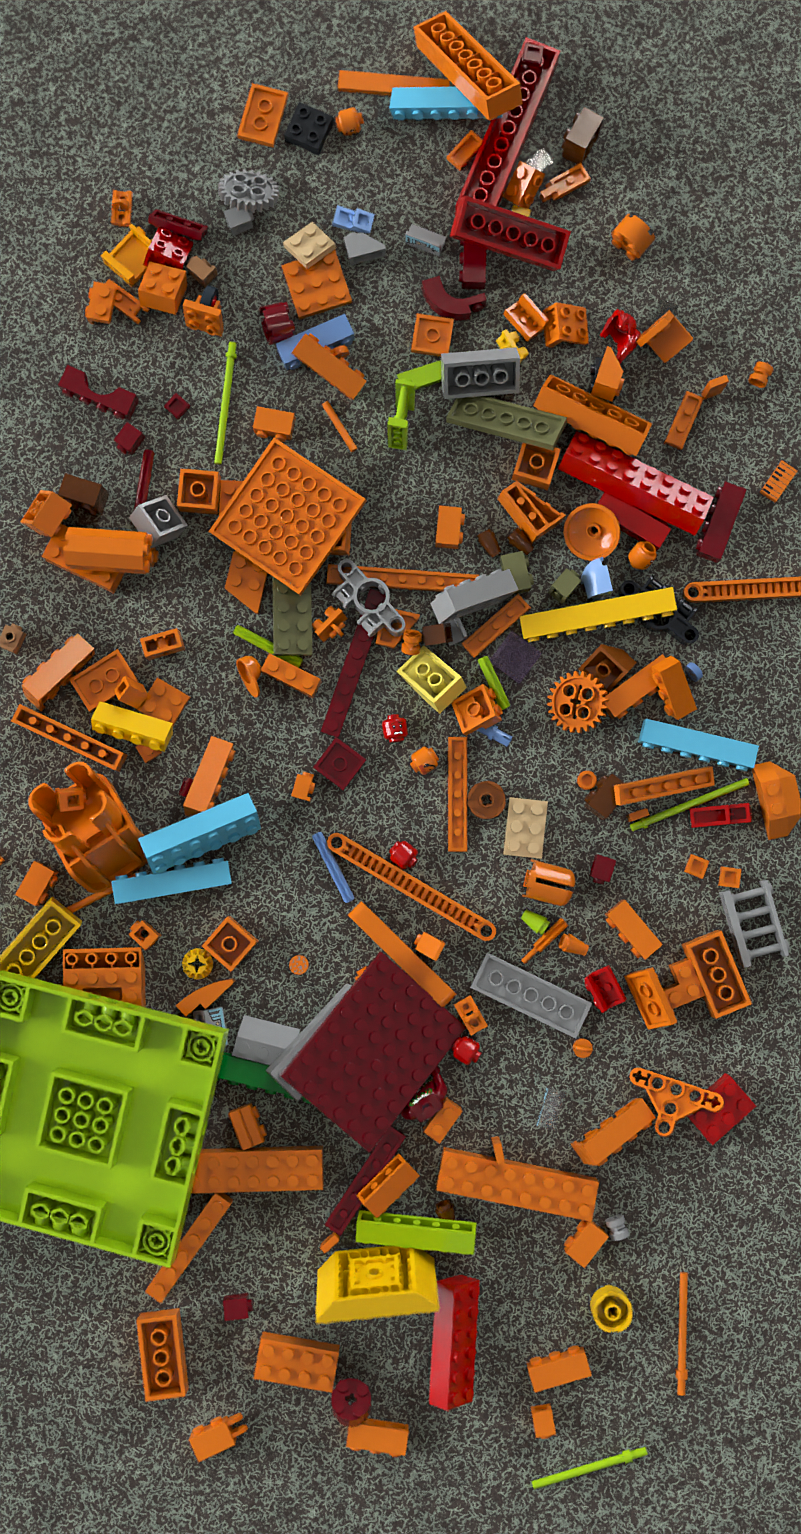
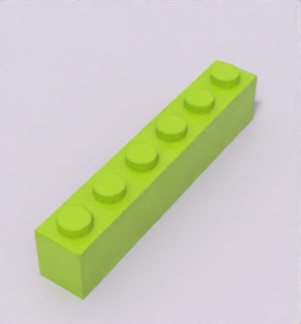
(416, 1232)

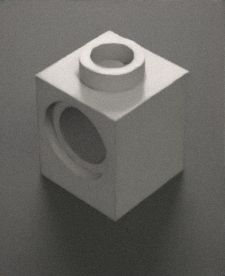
(238, 220)

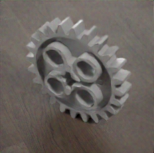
(248, 191)

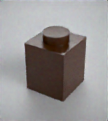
(437, 634)

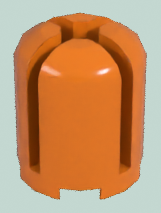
(545, 892)

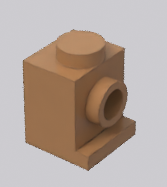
(201, 270)
(16, 642)

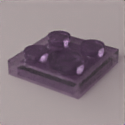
(515, 657)

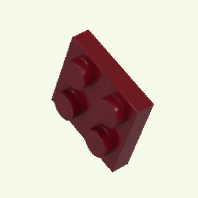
(339, 763)

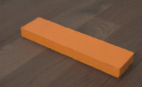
(496, 626)

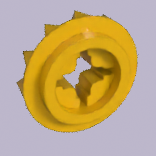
(204, 957)

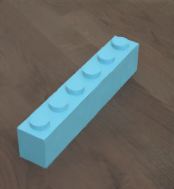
(431, 104)
(698, 744)
(171, 882)

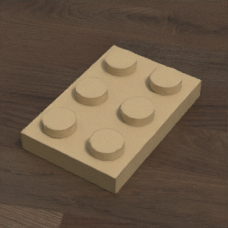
(525, 828)

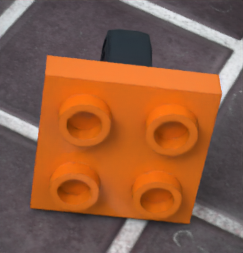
(205, 312)

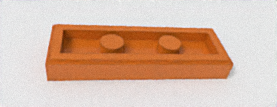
(684, 420)

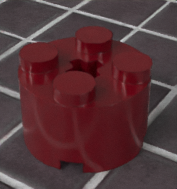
(276, 322)
(360, 1409)

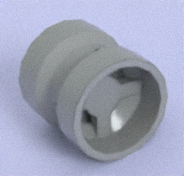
(617, 1227)

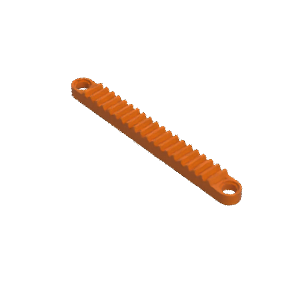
(744, 589)
(411, 886)

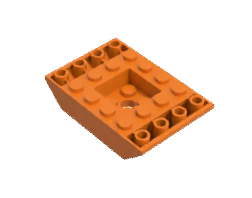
(107, 972)

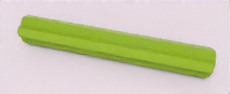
(264, 644)

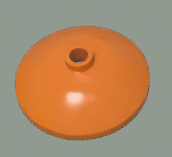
(581, 538)

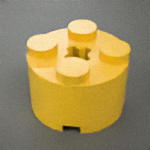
(607, 1319)

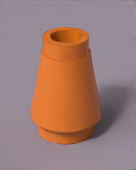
(571, 944)

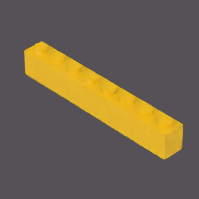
(598, 613)

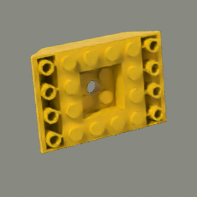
(376, 1284)

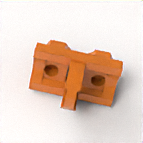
(123, 201)
(473, 1022)

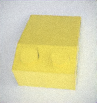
(432, 679)

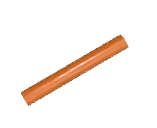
(339, 426)

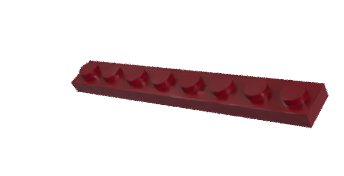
(350, 672)

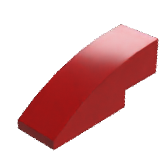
(720, 815)

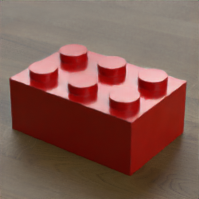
(736, 1107)

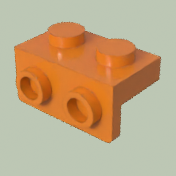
(523, 185)
(101, 303)
(526, 317)

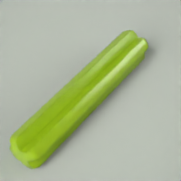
(494, 682)

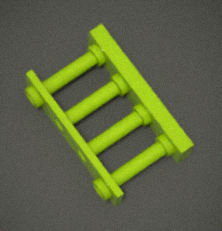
(398, 424)

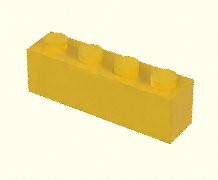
(132, 726)

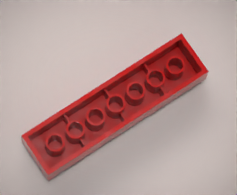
(636, 483)

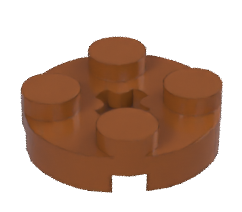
(489, 810)

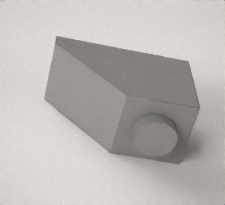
(362, 248)

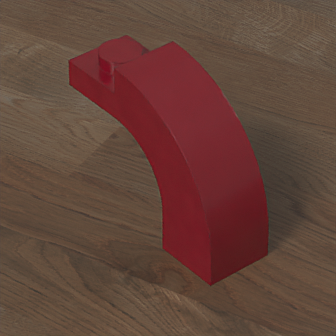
(449, 306)

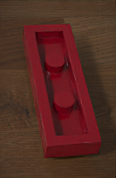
(178, 224)

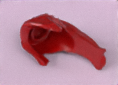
(623, 331)

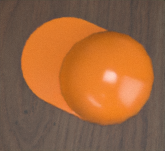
(250, 672)

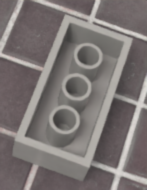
(480, 373)
(473, 595)

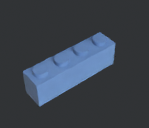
(330, 333)

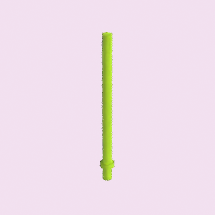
(231, 356)
(644, 822)

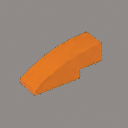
(204, 996)

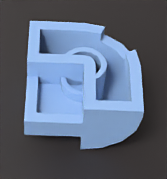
(596, 580)

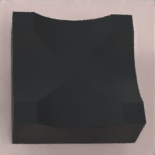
(308, 128)

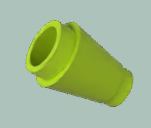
(535, 921)

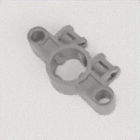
(378, 618)

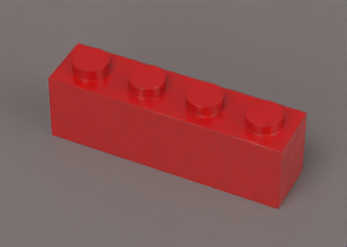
(635, 522)

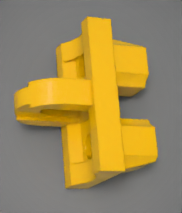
(509, 340)

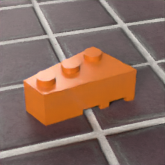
(529, 511)

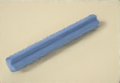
(333, 867)

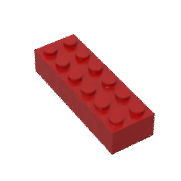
(509, 233)
(454, 1342)

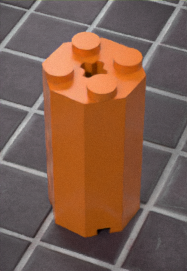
(108, 550)

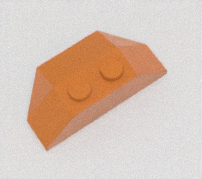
(777, 798)

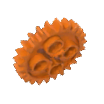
(594, 705)

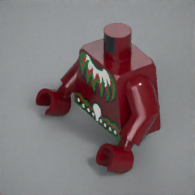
(427, 1099)

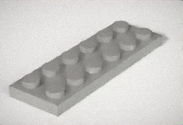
(531, 995)

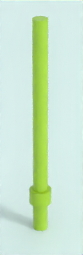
(627, 1456)

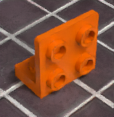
(565, 324)
(666, 337)

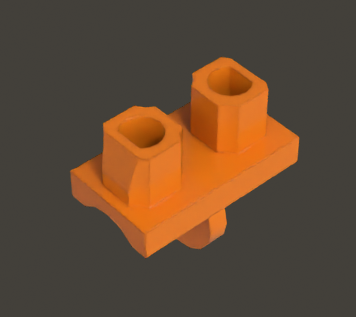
(332, 625)

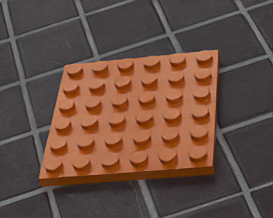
(287, 516)

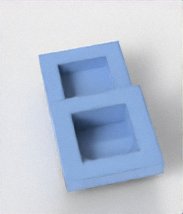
(353, 220)

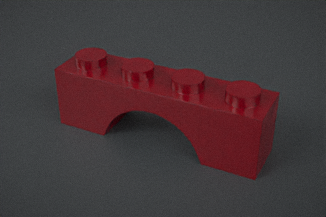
(120, 402)

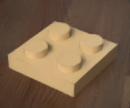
(309, 245)

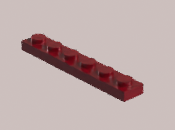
(373, 1165)

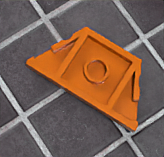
(246, 581)

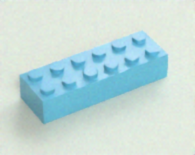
(200, 833)

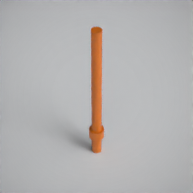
(681, 1371)

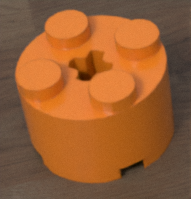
(632, 236)

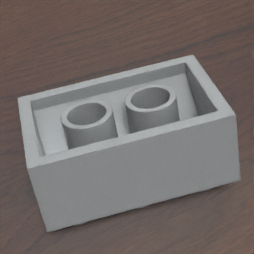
(262, 1040)

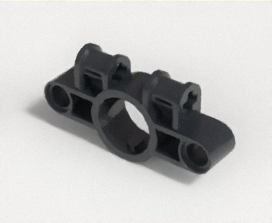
(677, 623)

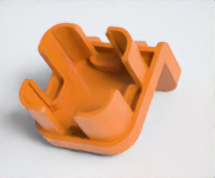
(91, 841)

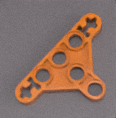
(683, 1103)

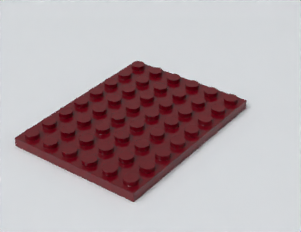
(373, 1052)

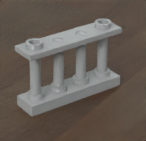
(734, 919)

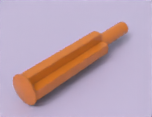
(546, 939)

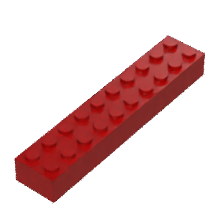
(508, 134)

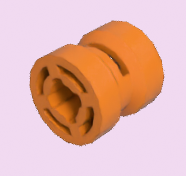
(761, 373)
(411, 642)

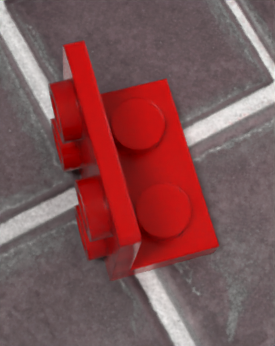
(168, 249)

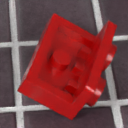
(604, 988)

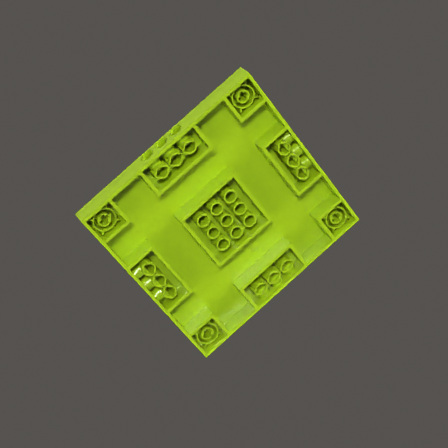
(101, 1116)

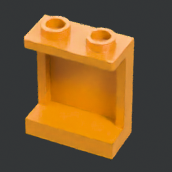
(129, 256)

